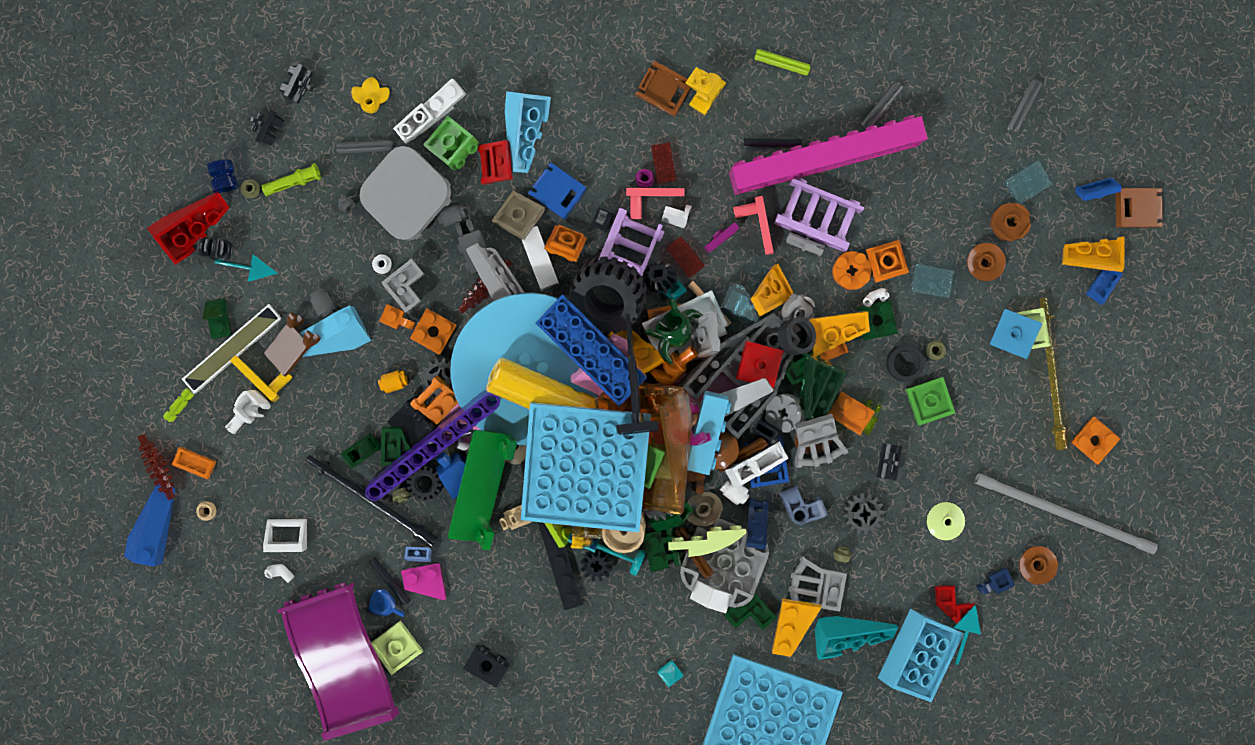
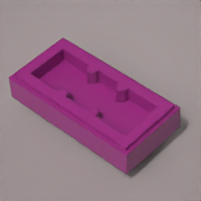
(721, 236)

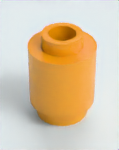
(393, 381)

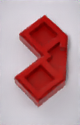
(946, 601)

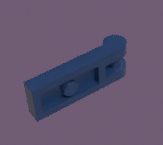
(757, 524)

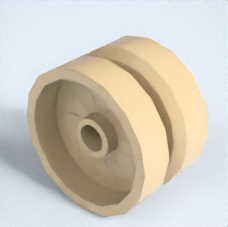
(624, 540)

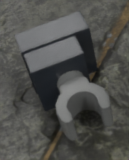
(602, 219)

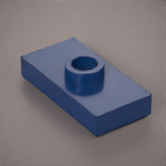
(1098, 189)
(1103, 285)

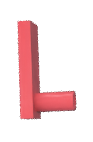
(637, 193)
(757, 208)

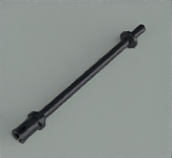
(417, 531)

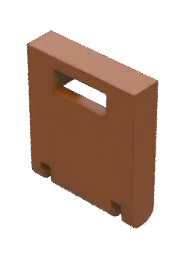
(661, 87)
(1144, 208)

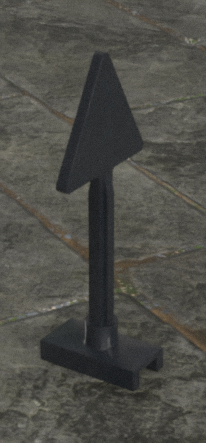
(637, 423)

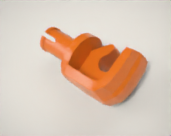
(673, 372)

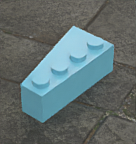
(711, 418)

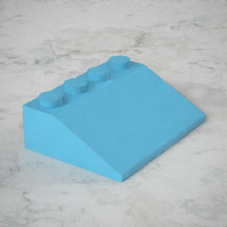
(920, 656)

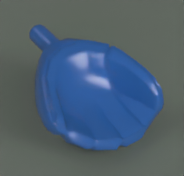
(383, 604)

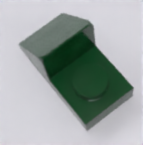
(218, 318)
(361, 451)

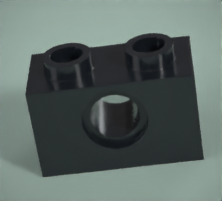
(490, 675)

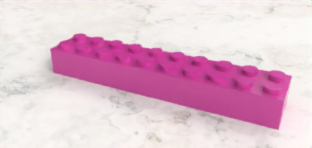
(827, 155)

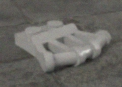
(815, 432)
(830, 585)

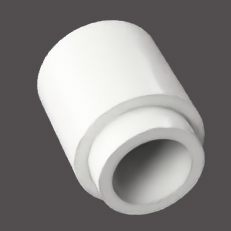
(735, 494)

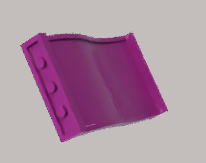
(338, 661)

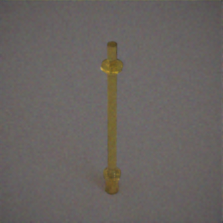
(1058, 429)

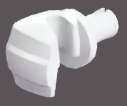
(246, 409)

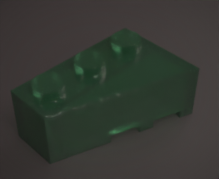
(819, 386)

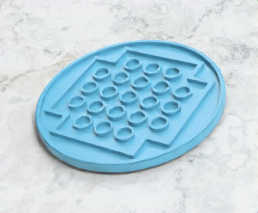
(507, 331)

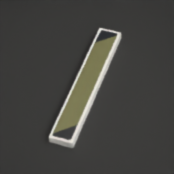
(235, 345)

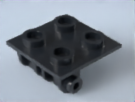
(413, 422)

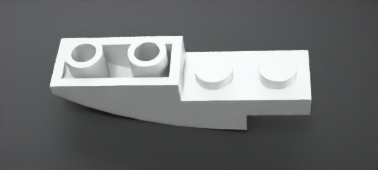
(430, 112)

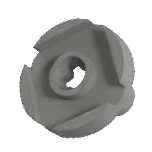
(795, 304)
(792, 407)

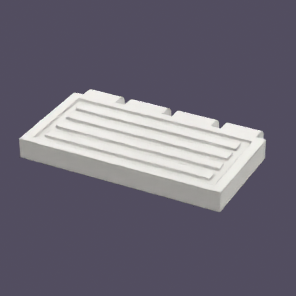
(704, 304)

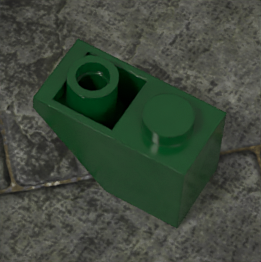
(671, 521)

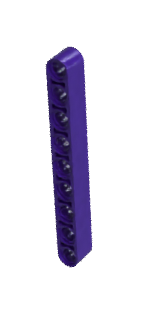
(426, 450)

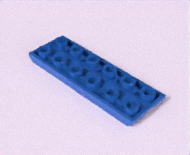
(589, 349)

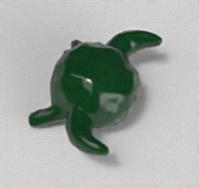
(673, 329)

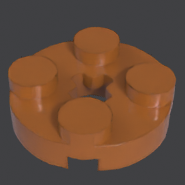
(1021, 221)

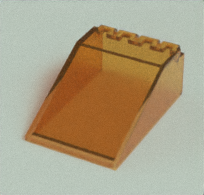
(673, 412)

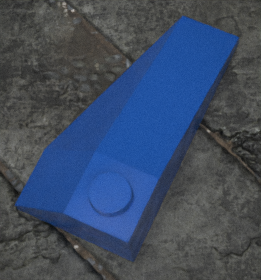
(149, 535)

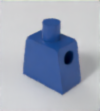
(451, 471)

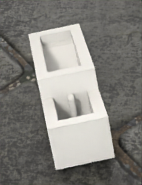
(540, 259)
(756, 464)

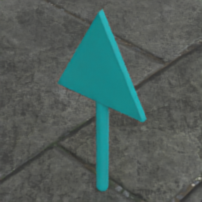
(258, 268)
(968, 623)

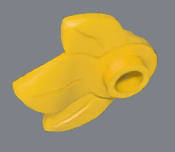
(370, 92)

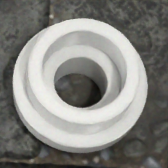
(388, 264)

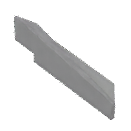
(493, 272)
(742, 396)

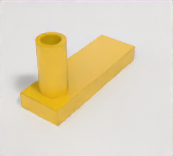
(269, 390)

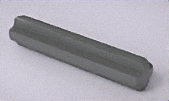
(882, 105)
(1024, 106)
(364, 146)

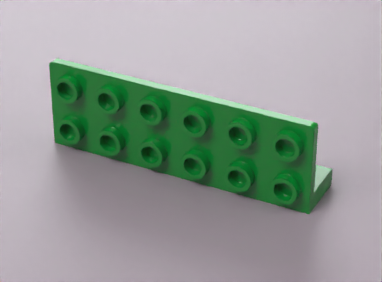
(480, 486)

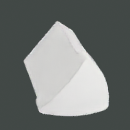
(675, 216)

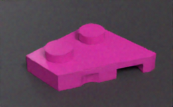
(425, 580)

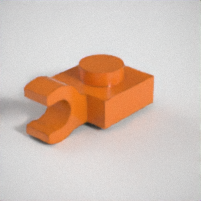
(394, 318)

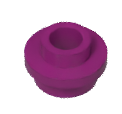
(644, 173)

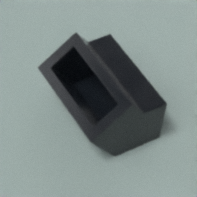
(761, 432)

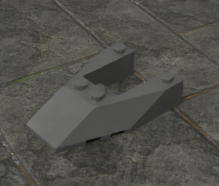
(728, 360)

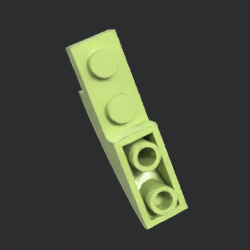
(715, 541)

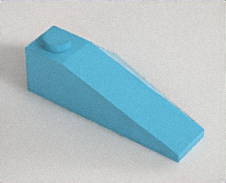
(338, 332)

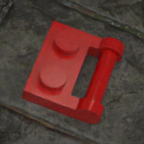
(499, 160)

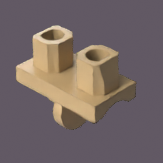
(513, 518)

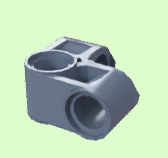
(811, 509)

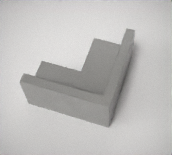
(399, 285)

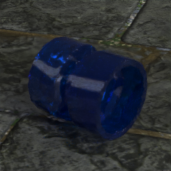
(222, 176)

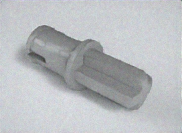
(805, 244)

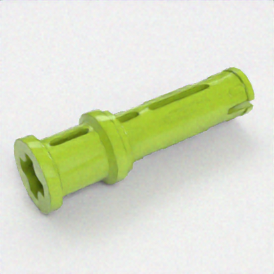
(299, 177)

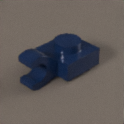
(998, 581)

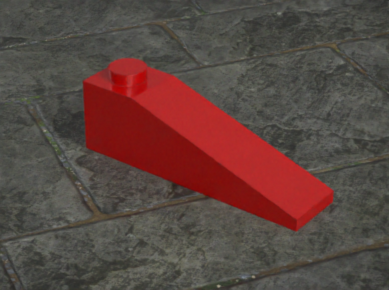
(184, 227)

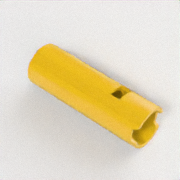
(525, 386)

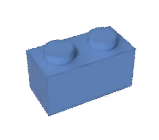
(418, 554)

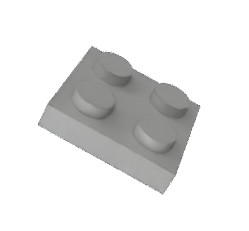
(705, 335)

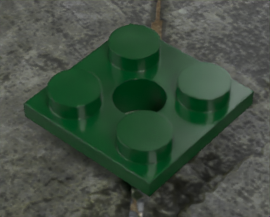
(888, 323)

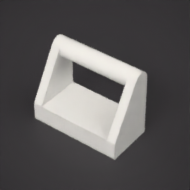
(270, 546)

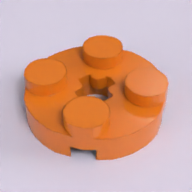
(845, 279)

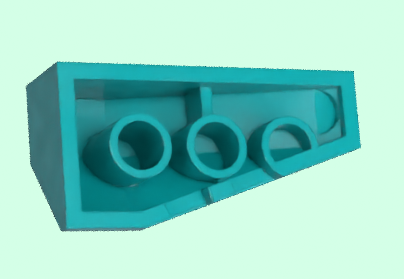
(841, 633)

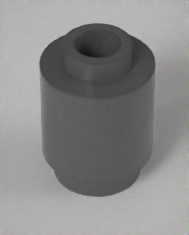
(451, 214)
(322, 303)

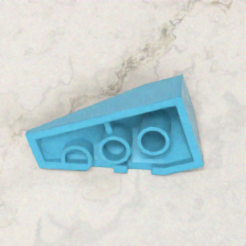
(523, 121)

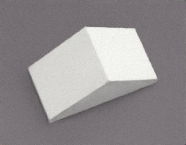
(711, 597)

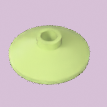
(937, 517)

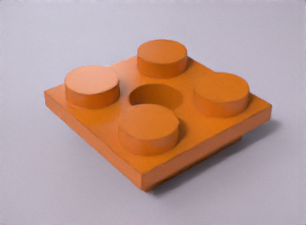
(570, 249)
(879, 269)
(422, 336)
(1106, 442)

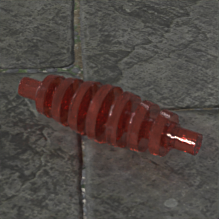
(479, 291)
(156, 467)

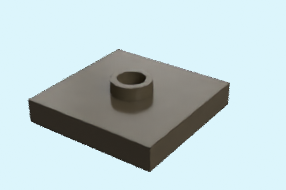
(518, 215)

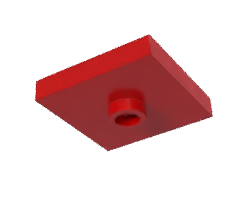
(759, 363)

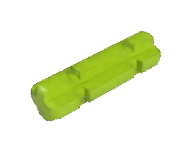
(178, 405)

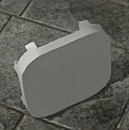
(405, 193)
(734, 567)

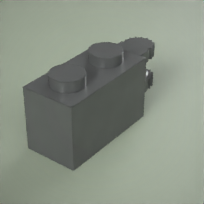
(468, 240)

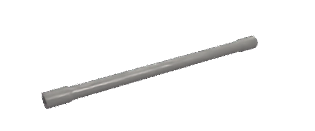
(992, 484)

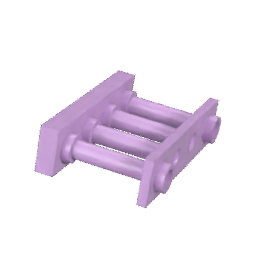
(821, 234)
(615, 238)

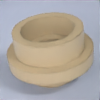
(200, 511)

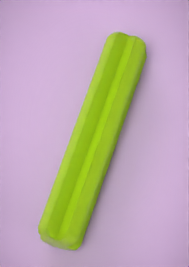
(782, 62)

